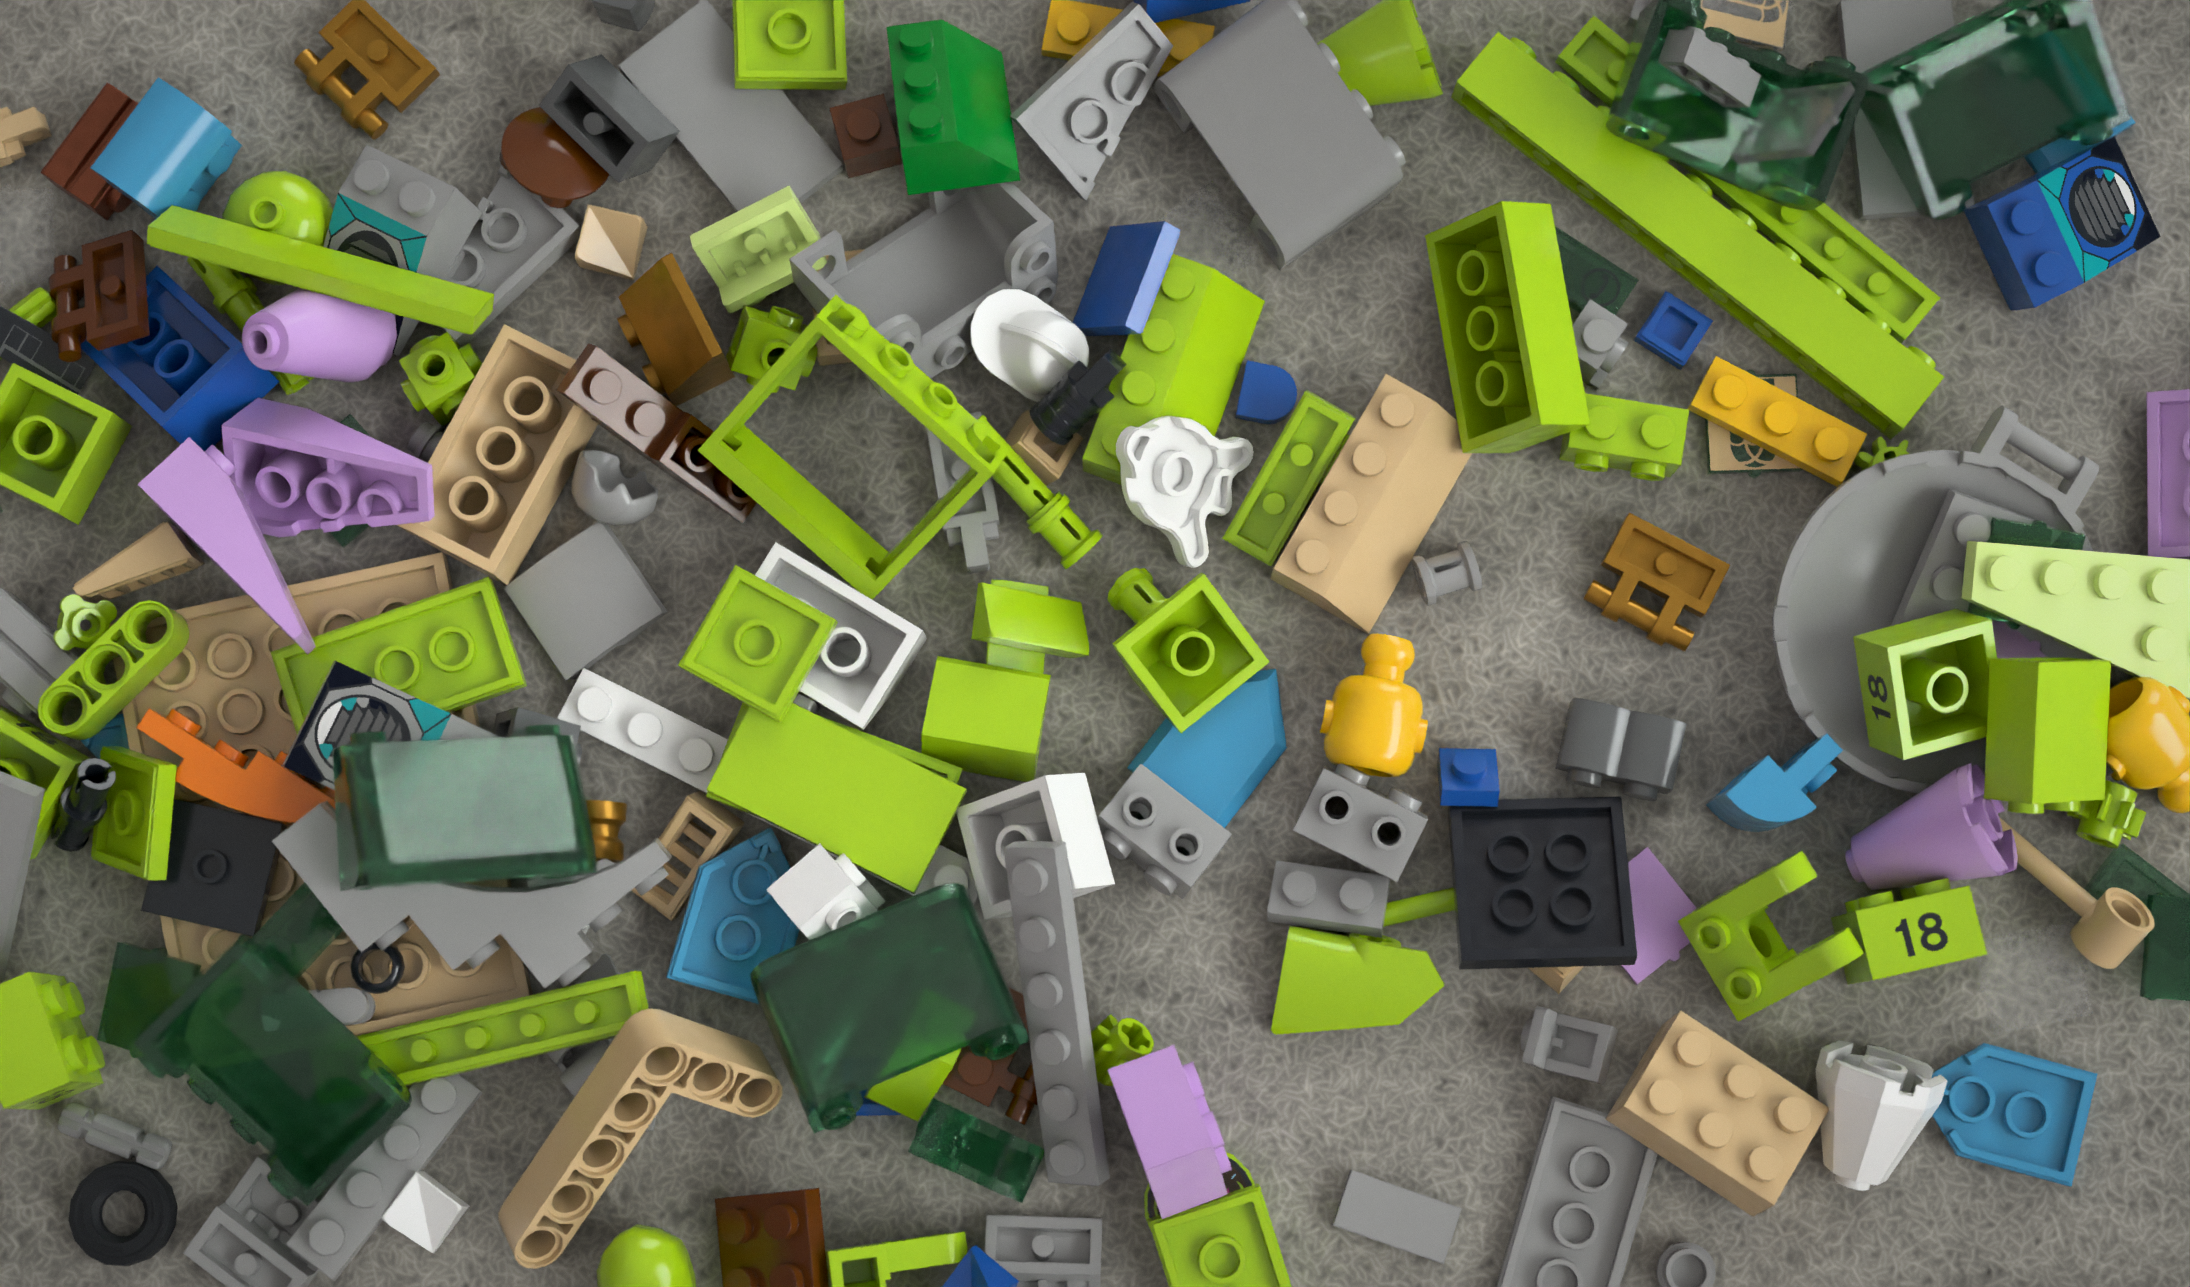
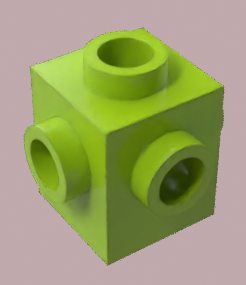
(759, 334)
(439, 375)

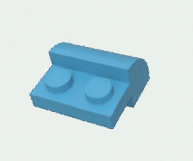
(167, 152)
(1775, 795)

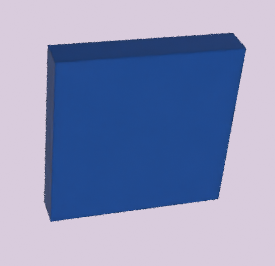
(1126, 279)

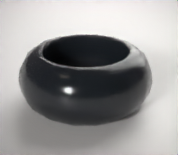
(391, 982)

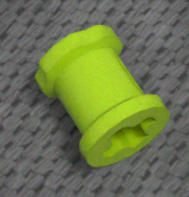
(1135, 594)

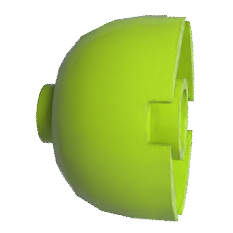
(283, 206)

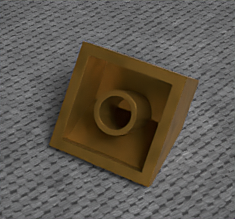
(673, 333)

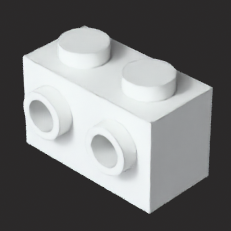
(824, 893)

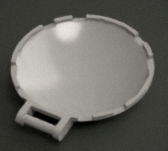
(1858, 560)

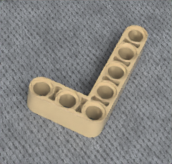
(611, 1112)

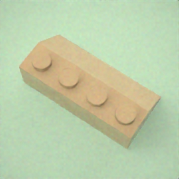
(504, 457)
(1374, 505)

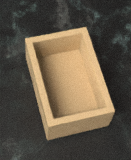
(1718, 1114)

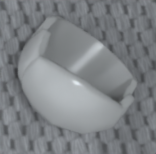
(607, 493)

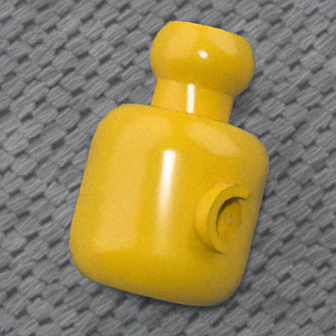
(1374, 715)
(2150, 739)

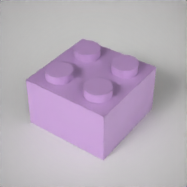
(1172, 1130)

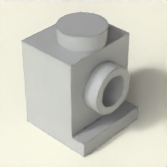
(1598, 342)

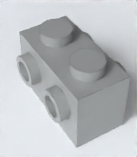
(1163, 829)
(1356, 829)

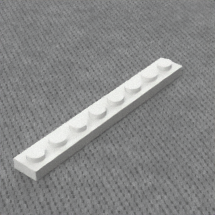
(694, 754)

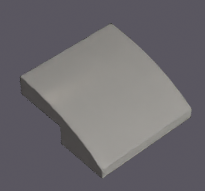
(585, 599)
(249, 1233)
(1046, 1249)

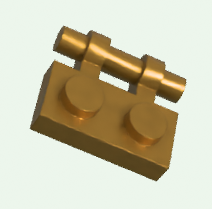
(379, 55)
(1663, 566)

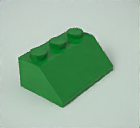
(950, 108)

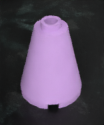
(320, 337)
(1936, 837)

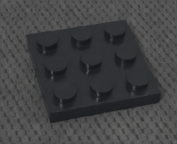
(1542, 884)

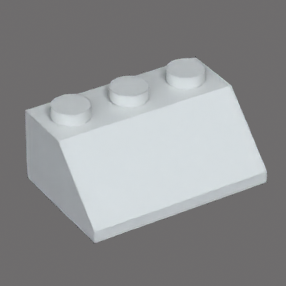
(866, 649)

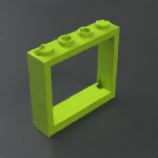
(801, 505)

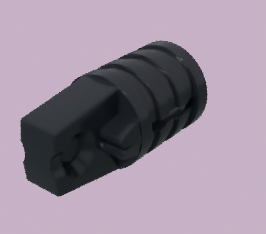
(1076, 398)

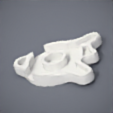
(1177, 477)

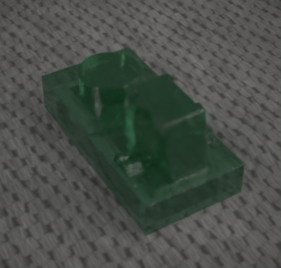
(298, 932)

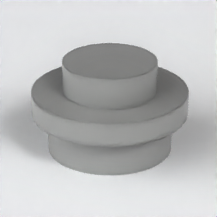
(1685, 1266)

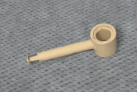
(2108, 925)

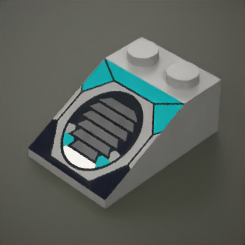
(400, 220)
(357, 704)

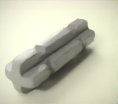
(114, 1135)

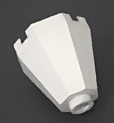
(1874, 1110)

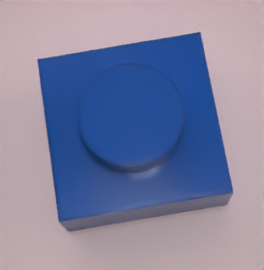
(1468, 777)

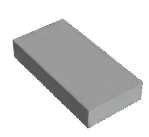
(1396, 1216)

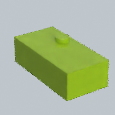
(1507, 328)

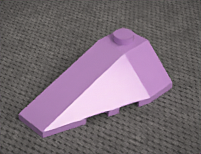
(320, 474)
(215, 516)

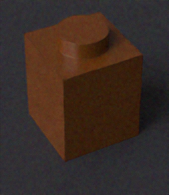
(866, 135)

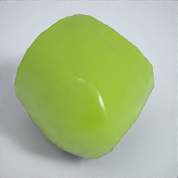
(645, 1259)

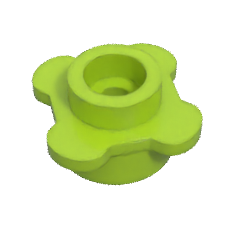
(76, 610)

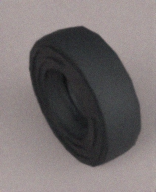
(88, 1204)

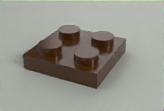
(772, 1239)

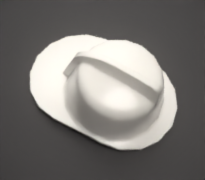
(1025, 342)

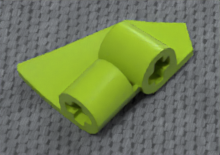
(1349, 982)

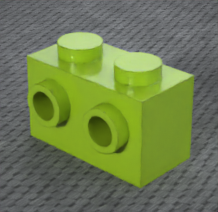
(1628, 437)

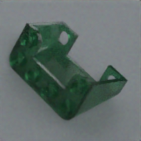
(1687, 126)
(275, 1067)

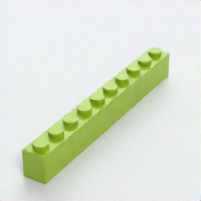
(1698, 236)

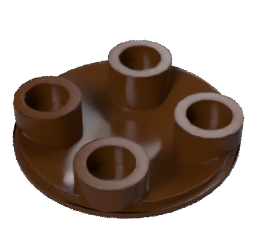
(548, 160)

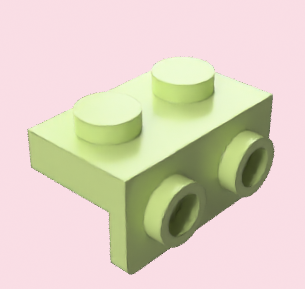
(753, 248)

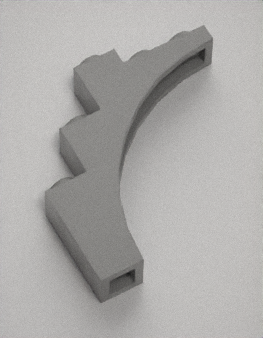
(464, 918)

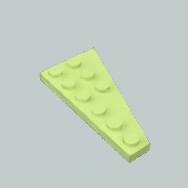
(2093, 602)

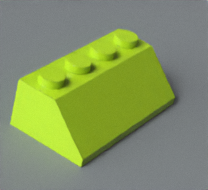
(1180, 361)

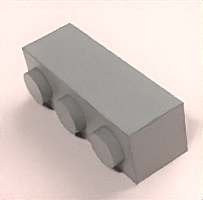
(1709, 67)

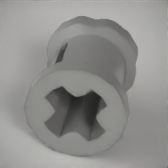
(1447, 573)

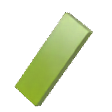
(1289, 478)

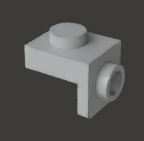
(1568, 1045)

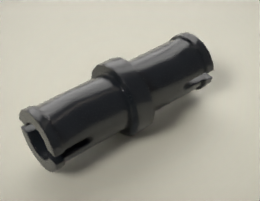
(83, 804)

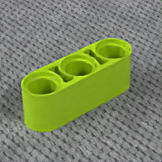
(86, 675)

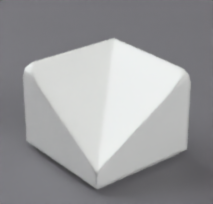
(425, 1211)

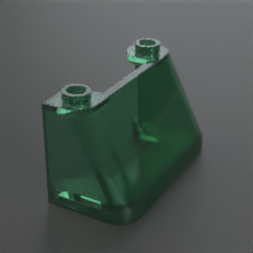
(1992, 97)
(460, 810)
(885, 1001)

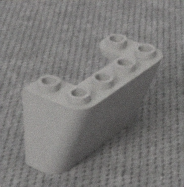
(1284, 128)
(937, 269)

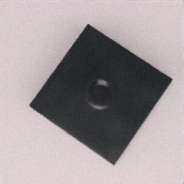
(216, 869)

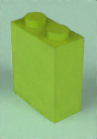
(2047, 732)

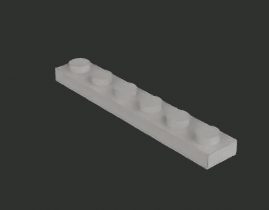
(1056, 1012)

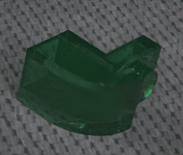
(976, 1150)

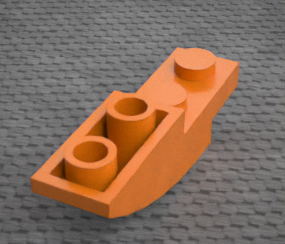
(219, 772)

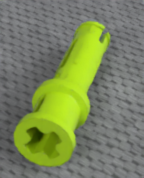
(1046, 511)

